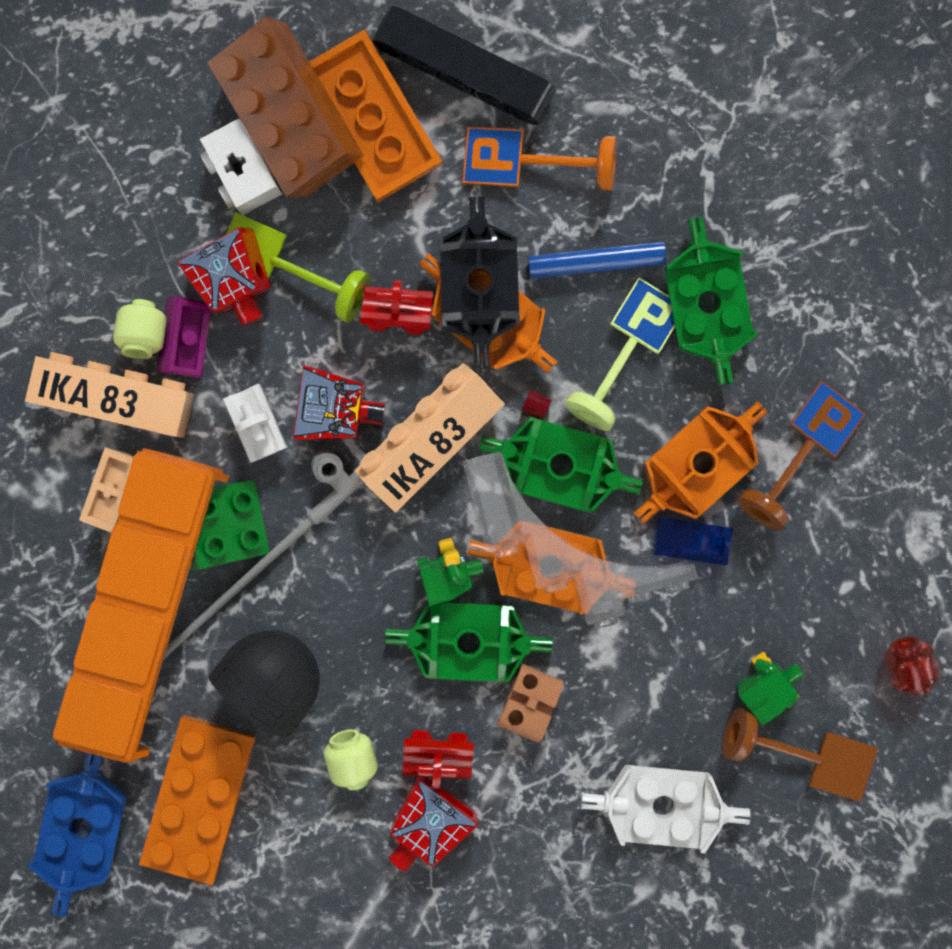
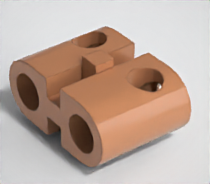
(530, 703)

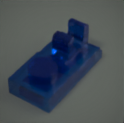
(692, 541)

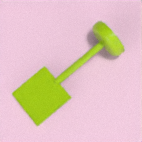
(270, 245)

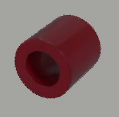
(536, 405)

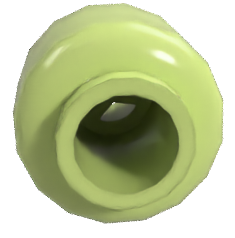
(140, 329)
(350, 759)

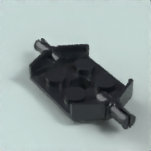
(486, 313)

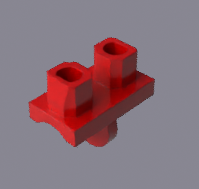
(396, 308)
(438, 758)

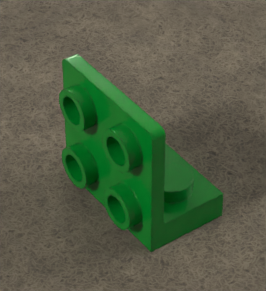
(231, 527)

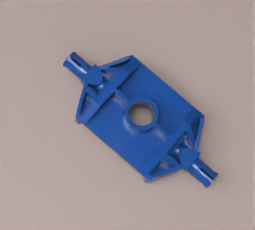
(61, 855)

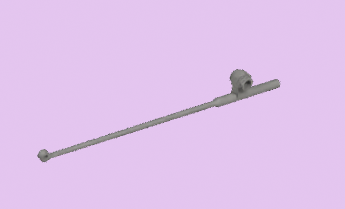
(343, 487)

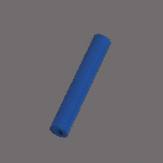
(597, 260)

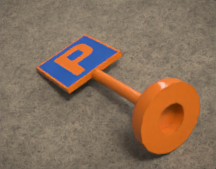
(496, 158)

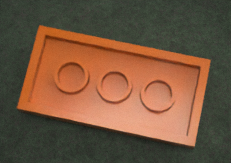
(376, 115)
(197, 800)

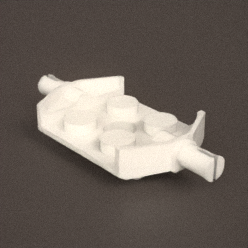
(692, 821)

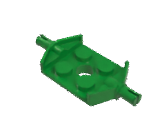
(717, 271)
(592, 457)
(500, 635)

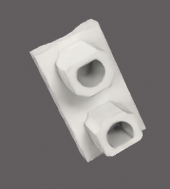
(255, 423)

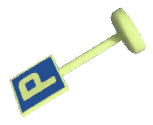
(644, 318)

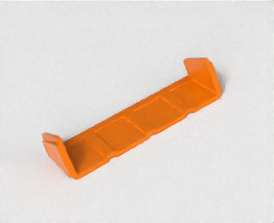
(135, 605)

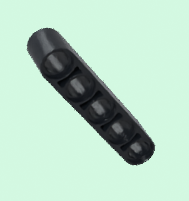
(463, 65)

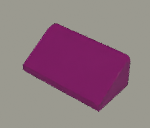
(184, 337)

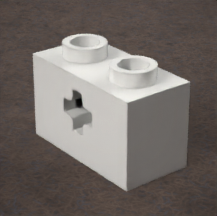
(234, 145)

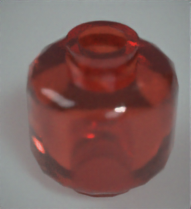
(912, 665)

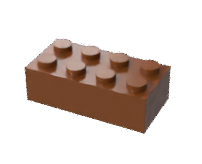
(285, 108)

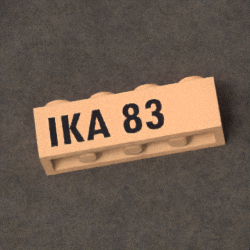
(109, 396)
(429, 437)

